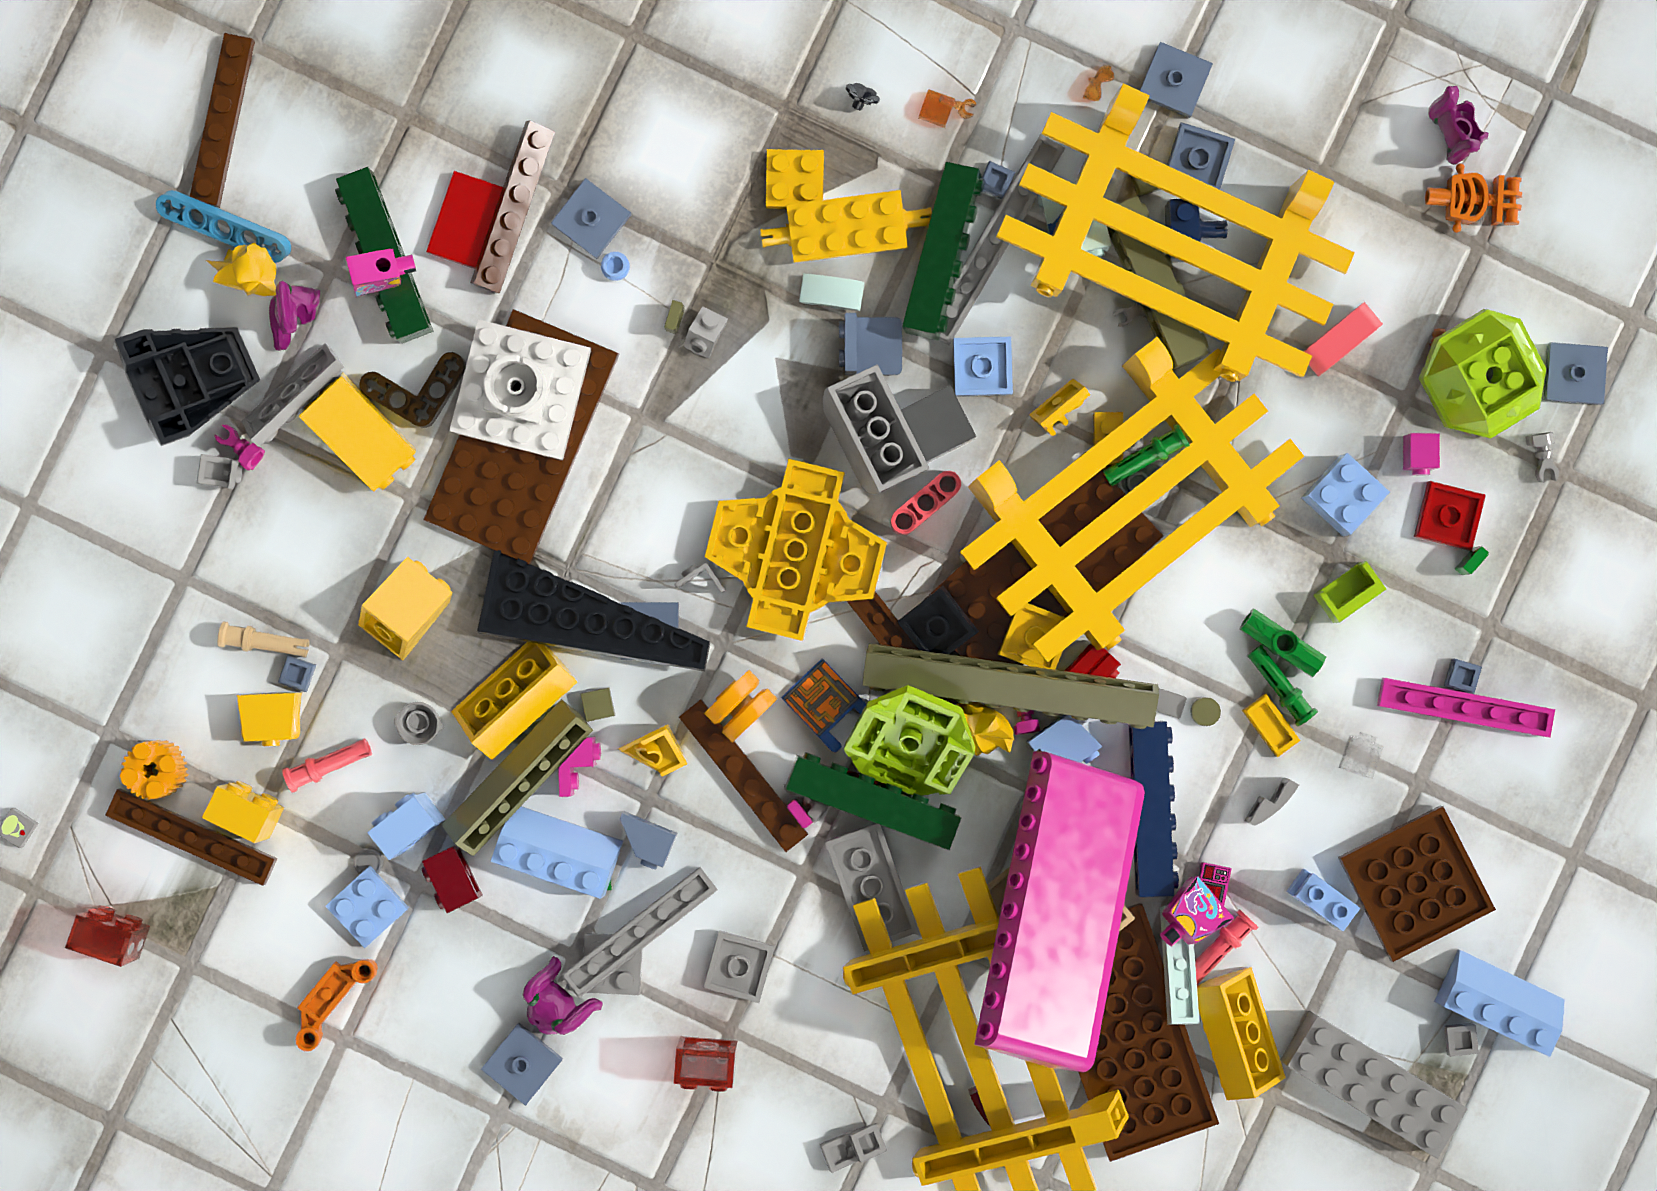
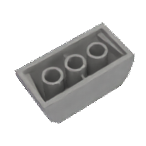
(872, 431)

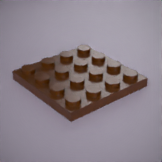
(1416, 883)

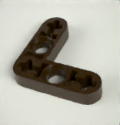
(414, 402)

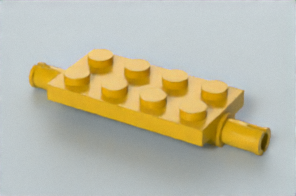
(846, 226)

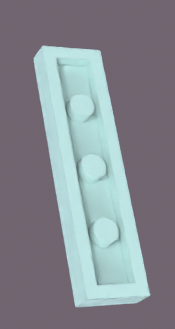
(1179, 980)

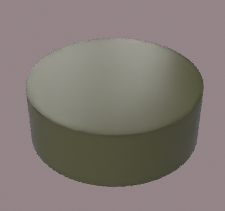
(1205, 711)

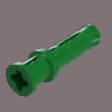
(1157, 449)
(1289, 696)

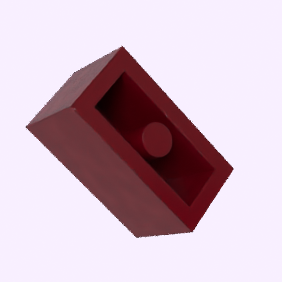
(451, 879)

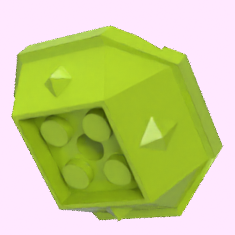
(1458, 369)
(912, 742)

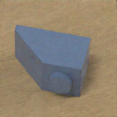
(648, 840)

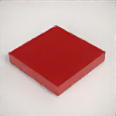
(1449, 515)

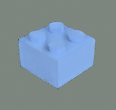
(1345, 494)
(404, 827)

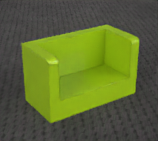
(1350, 592)

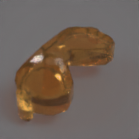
(1093, 90)

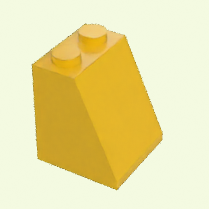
(404, 607)

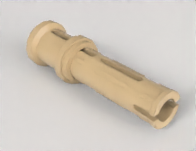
(248, 638)

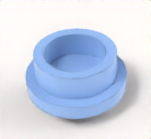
(615, 266)

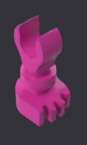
(248, 454)
(1027, 724)

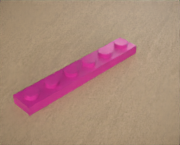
(1466, 707)

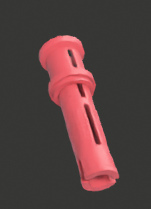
(314, 769)
(1228, 939)

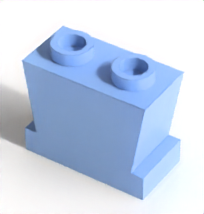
(1066, 739)
(1323, 899)

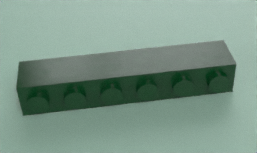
(376, 232)
(942, 251)
(873, 802)

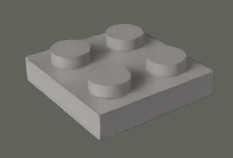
(739, 966)
(625, 979)

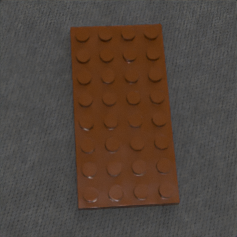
(506, 493)
(978, 588)
(1143, 1054)

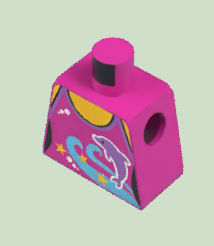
(366, 274)
(1193, 913)

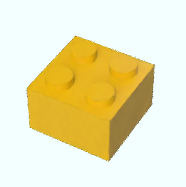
(243, 811)

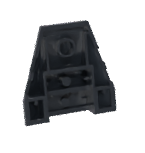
(185, 376)

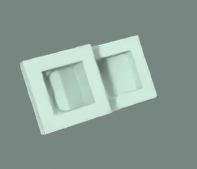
(831, 292)

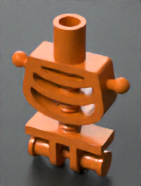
(1455, 198)

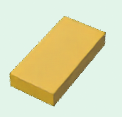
(1271, 725)

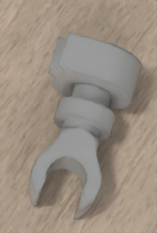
(1542, 443)
(817, 808)

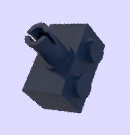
(1186, 220)

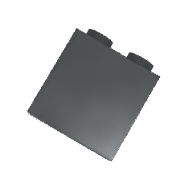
(938, 424)

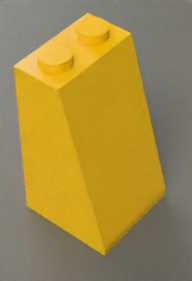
(358, 433)

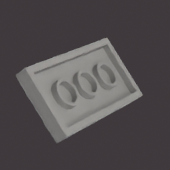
(286, 400)
(869, 872)

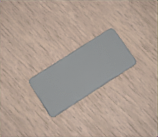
(1171, 703)

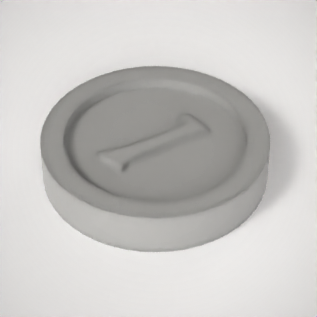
(366, 858)

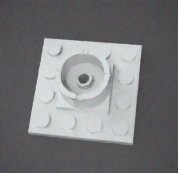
(543, 409)

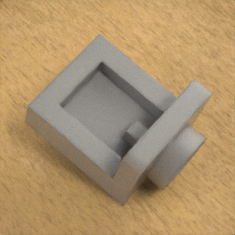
(705, 332)
(219, 471)

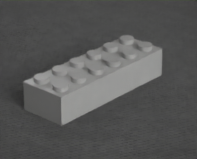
(1373, 1084)

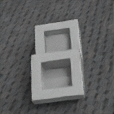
(1265, 809)
(853, 1147)

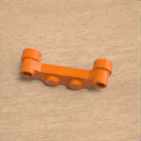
(326, 997)

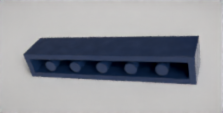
(1154, 844)

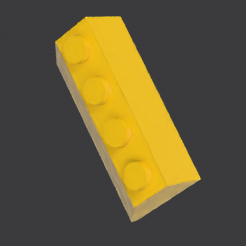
(513, 698)
(1239, 1035)

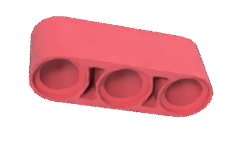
(1342, 338)
(932, 490)

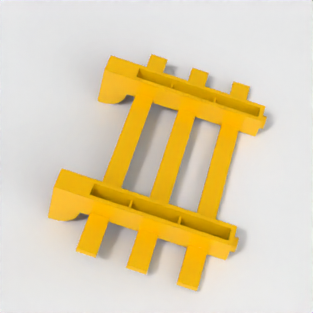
(1264, 285)
(1055, 567)
(1007, 1142)

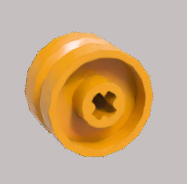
(740, 705)

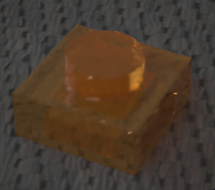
(933, 111)

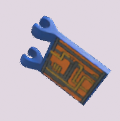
(822, 701)

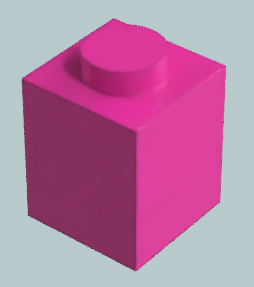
(1421, 452)

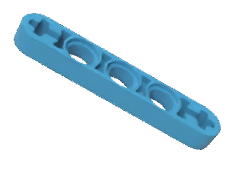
(210, 224)

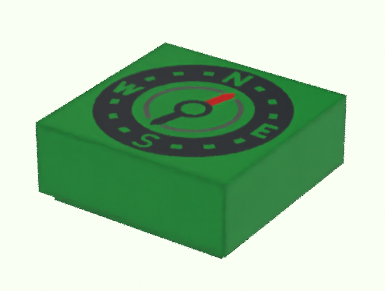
(1472, 560)

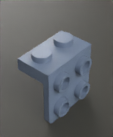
(871, 343)

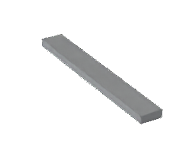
(989, 248)

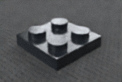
(938, 624)

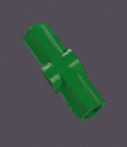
(1298, 652)

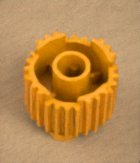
(138, 769)

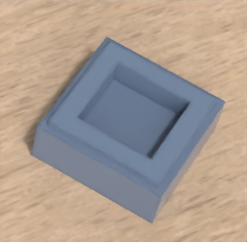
(997, 179)
(297, 673)
(1463, 676)

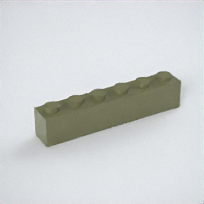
(1181, 341)
(517, 778)

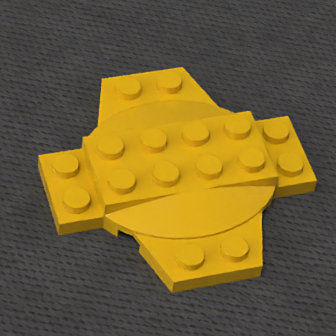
(795, 549)

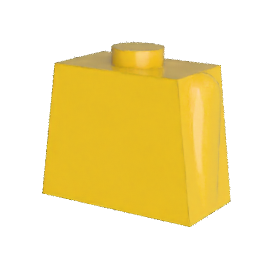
(270, 717)

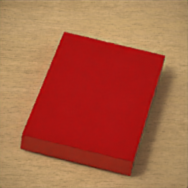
(464, 219)

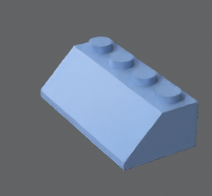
(557, 851)
(1502, 1002)

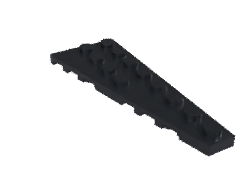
(548, 610)

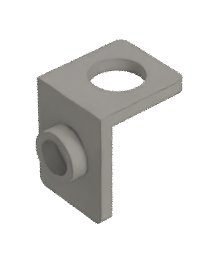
(694, 571)

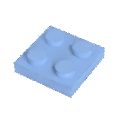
(982, 366)
(367, 906)

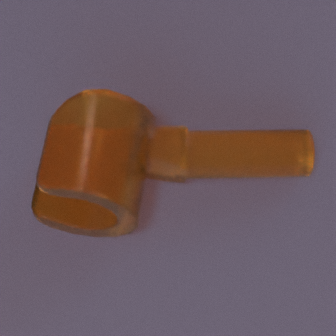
(960, 106)

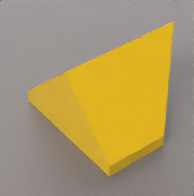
(657, 750)

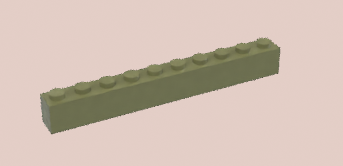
(1012, 685)

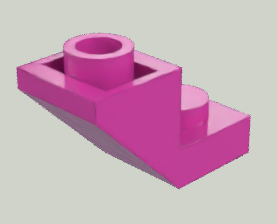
(583, 756)

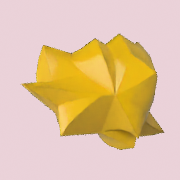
(247, 269)
(987, 728)

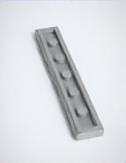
(639, 932)

